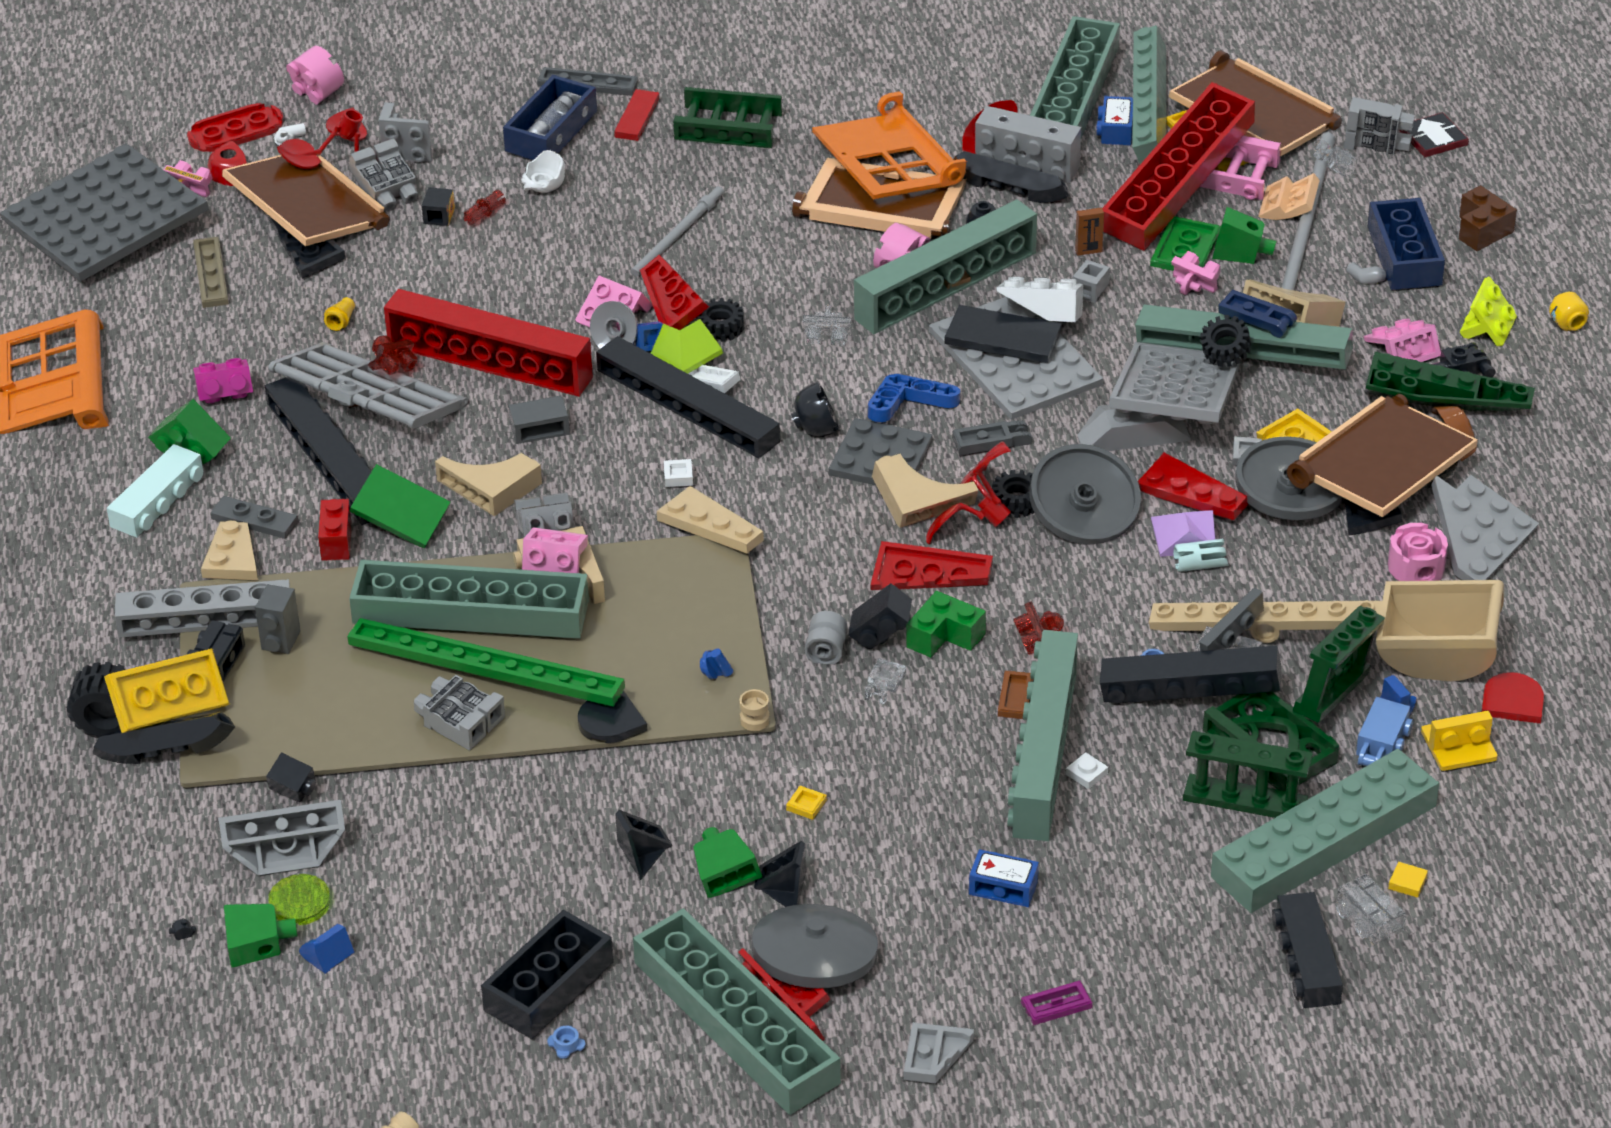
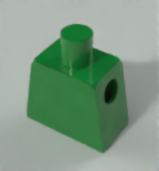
(1241, 238)
(724, 862)
(255, 932)

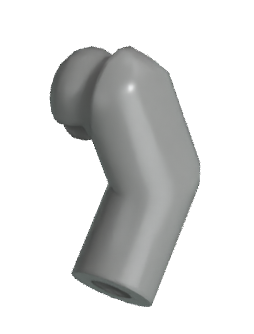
(1366, 275)

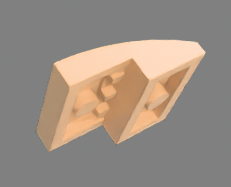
(1289, 199)

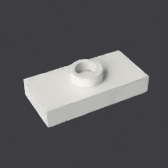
(716, 377)

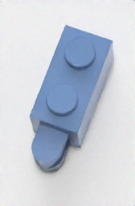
(1383, 730)

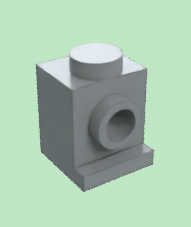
(1094, 278)

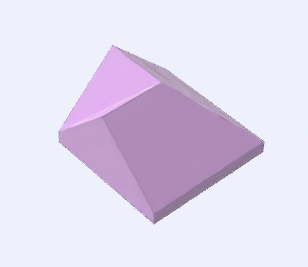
(1182, 528)

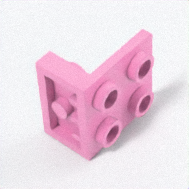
(608, 290)
(1408, 339)
(553, 550)

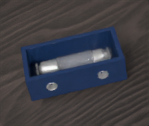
(550, 117)

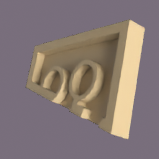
(230, 553)

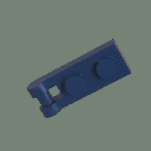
(1258, 312)

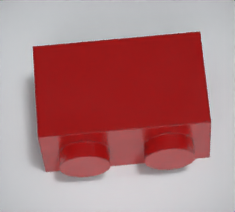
(335, 529)

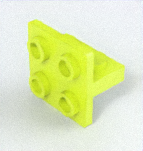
(1489, 314)

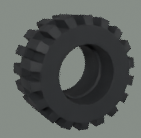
(90, 700)

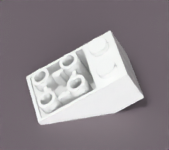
(1049, 300)

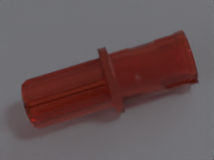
(484, 207)

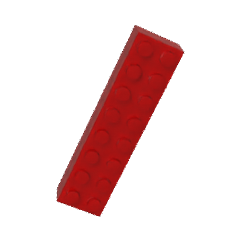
(1178, 166)
(490, 342)

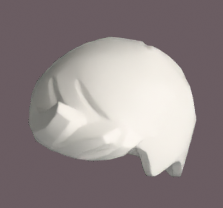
(544, 172)

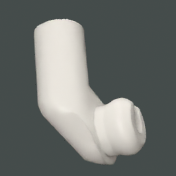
(289, 132)

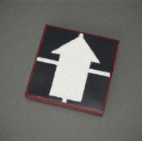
(1436, 135)

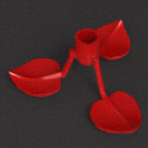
(345, 124)
(990, 505)

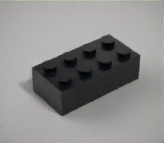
(547, 974)

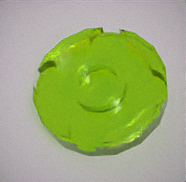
(300, 898)

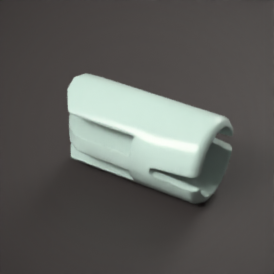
(1200, 555)

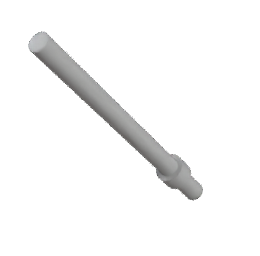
(704, 205)

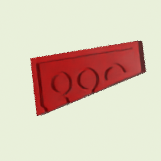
(670, 294)
(1187, 486)
(928, 567)

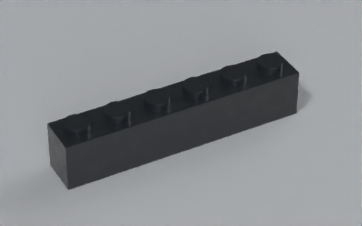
(1191, 674)

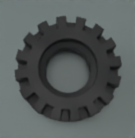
(727, 310)
(1230, 352)
(1014, 483)

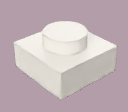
(678, 473)
(1087, 770)

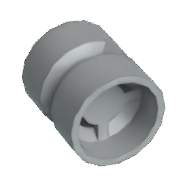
(826, 637)

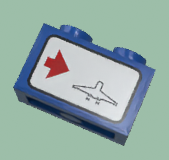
(1115, 120)
(1003, 878)

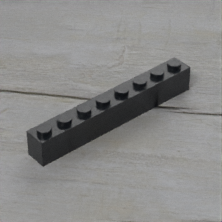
(688, 397)
(318, 438)

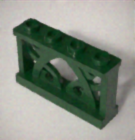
(1339, 664)
(1274, 715)

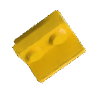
(1460, 740)

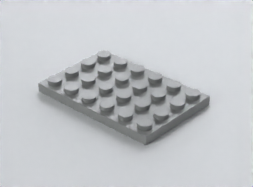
(1019, 383)
(1173, 384)

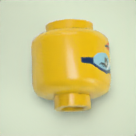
(1569, 311)

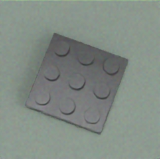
(869, 442)

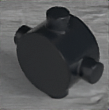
(182, 929)

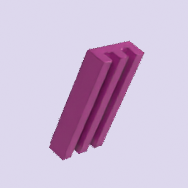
(1058, 1006)

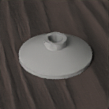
(604, 323)

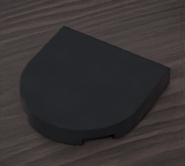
(610, 722)

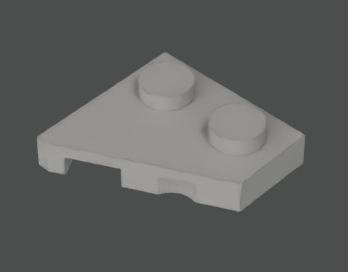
(934, 1050)

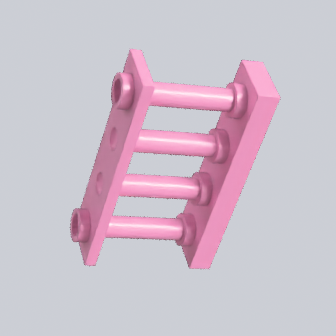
(1251, 150)

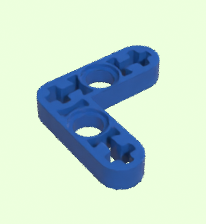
(900, 387)

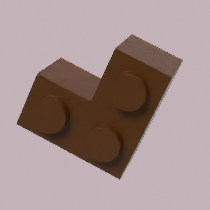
(1484, 218)

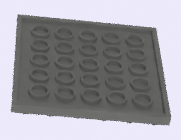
(104, 211)

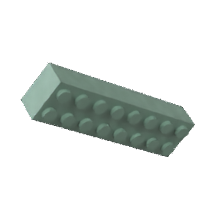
(1078, 72)
(918, 277)
(470, 598)
(1043, 736)
(1324, 830)
(737, 1011)

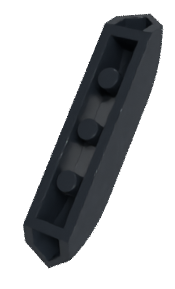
(1040, 185)
(198, 732)

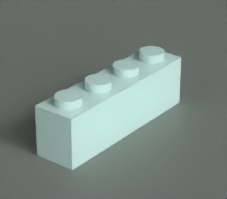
(155, 491)

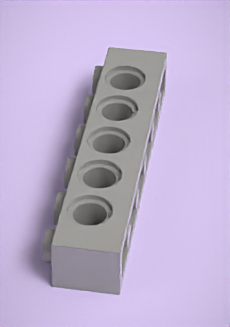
(188, 608)

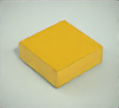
(806, 802)
(1408, 879)

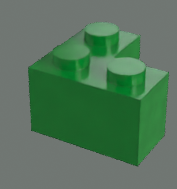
(191, 429)
(944, 620)

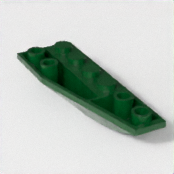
(1444, 386)

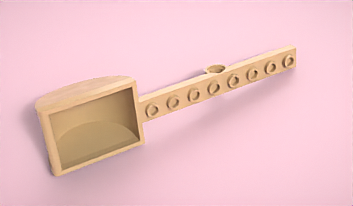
(1427, 630)

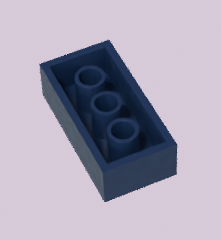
(1406, 243)

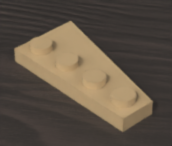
(707, 518)

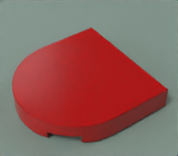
(1513, 697)

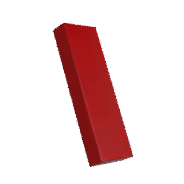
(636, 115)

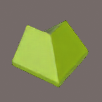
(686, 347)

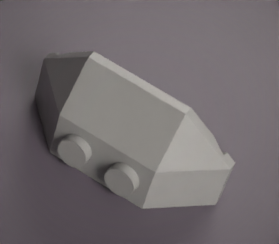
(1121, 431)
(283, 837)

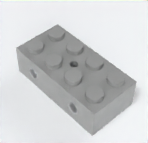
(1029, 142)

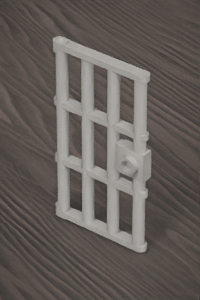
(349, 391)

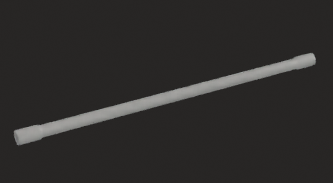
(1305, 224)

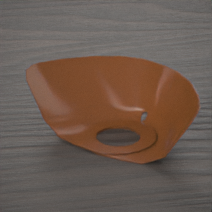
(1456, 418)

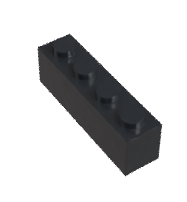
(1308, 950)

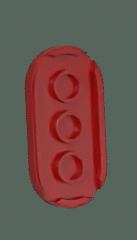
(235, 125)

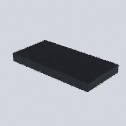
(1003, 333)

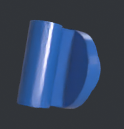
(715, 664)

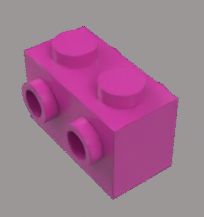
(223, 380)

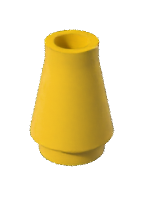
(339, 314)

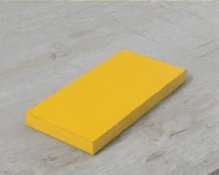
(166, 690)

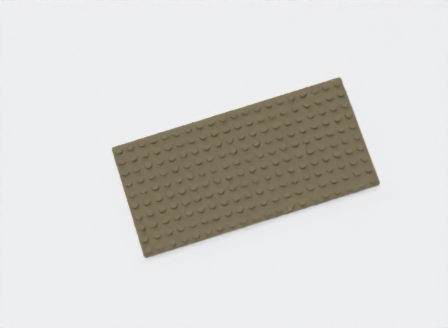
(355, 705)

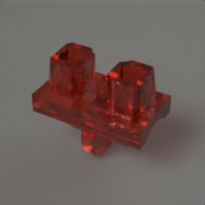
(393, 355)
(1031, 621)

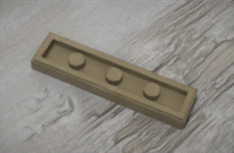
(210, 272)

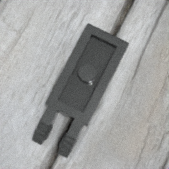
(986, 436)

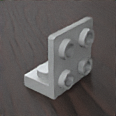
(410, 134)

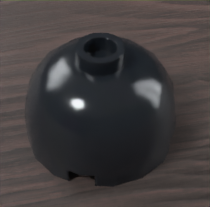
(814, 411)

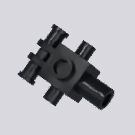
(1467, 359)

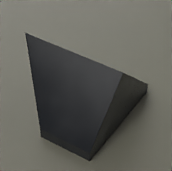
(640, 841)
(784, 875)

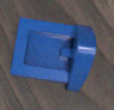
(1396, 692)
(328, 948)

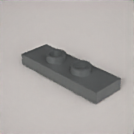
(258, 517)
(1234, 622)

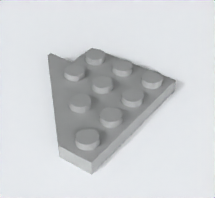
(1479, 527)

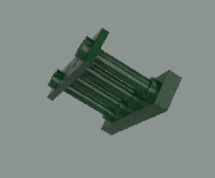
(726, 131)
(1241, 796)

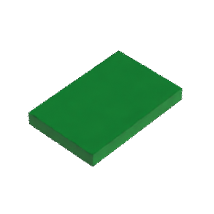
(1184, 236)
(400, 506)

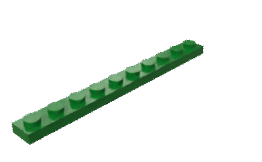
(486, 662)

